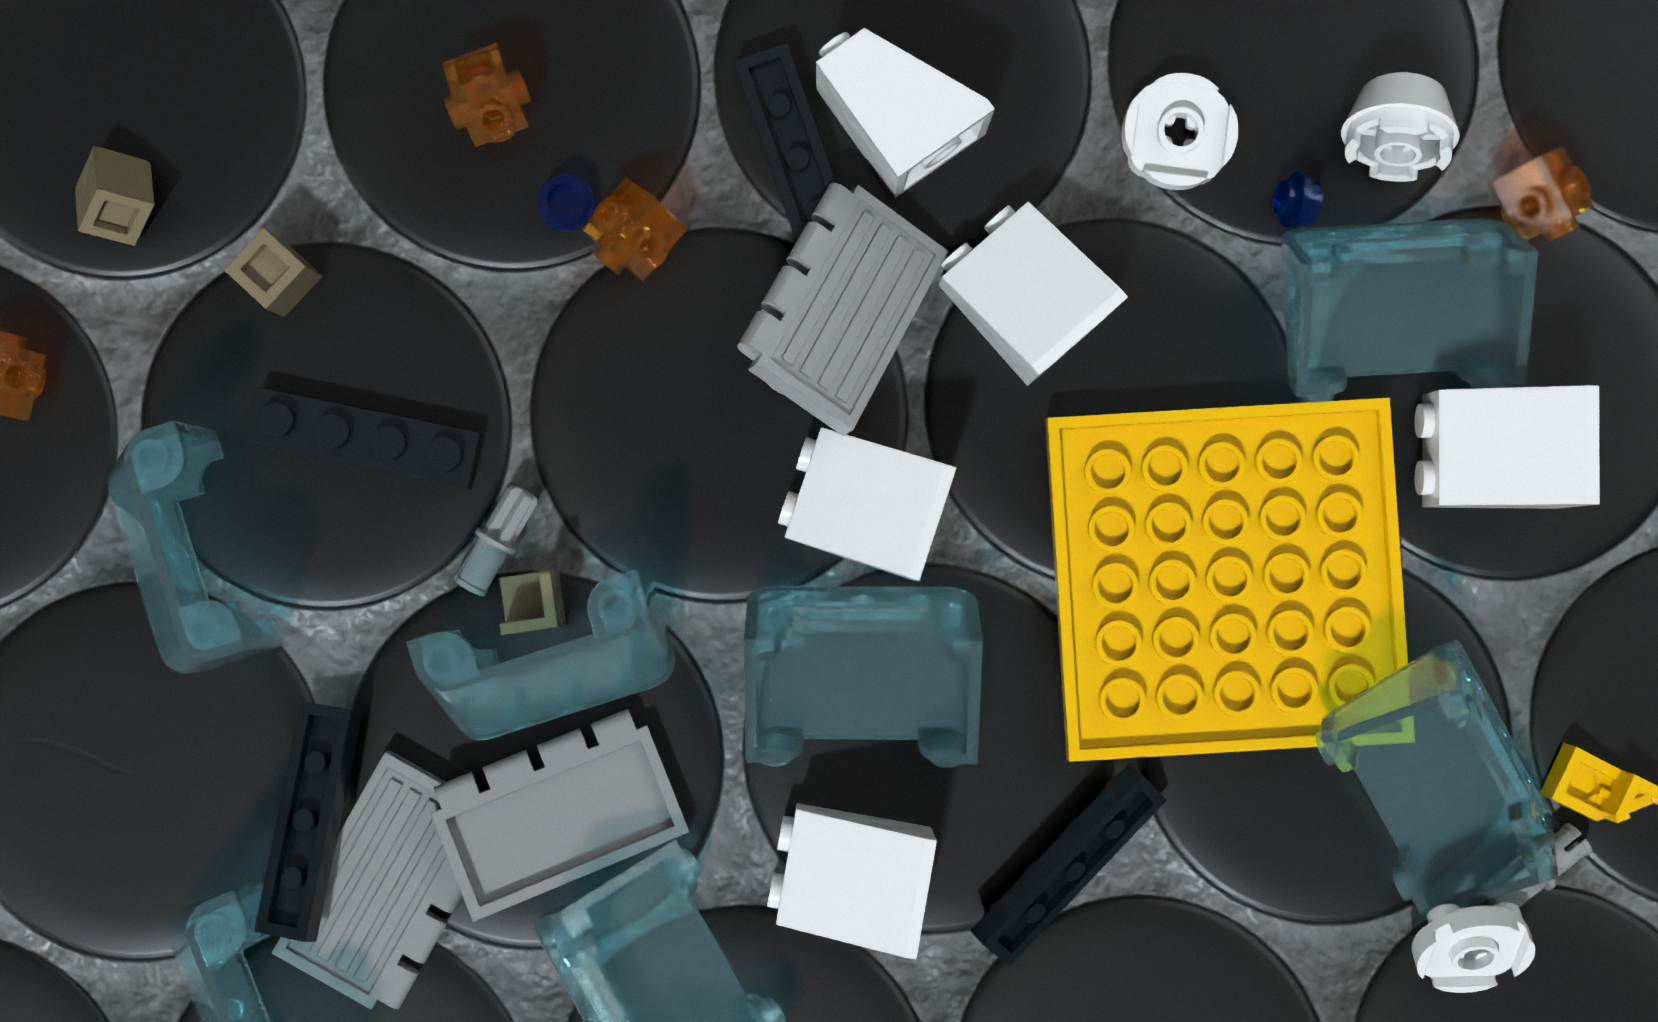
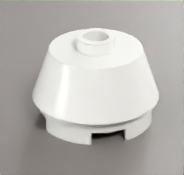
(1400, 127)

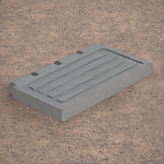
(841, 305)
(556, 820)
(382, 890)

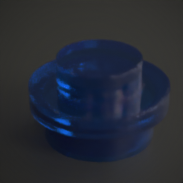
(1298, 200)
(566, 203)

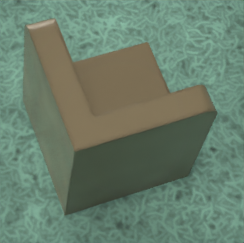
(114, 196)
(273, 272)
(532, 602)

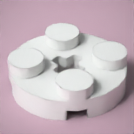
(1205, 113)
(1472, 945)

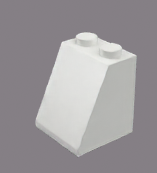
(898, 107)
(1029, 290)
(1509, 447)
(867, 502)
(854, 878)

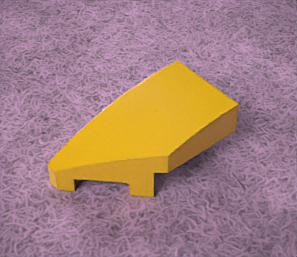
(1596, 786)

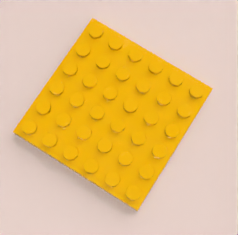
(1222, 574)

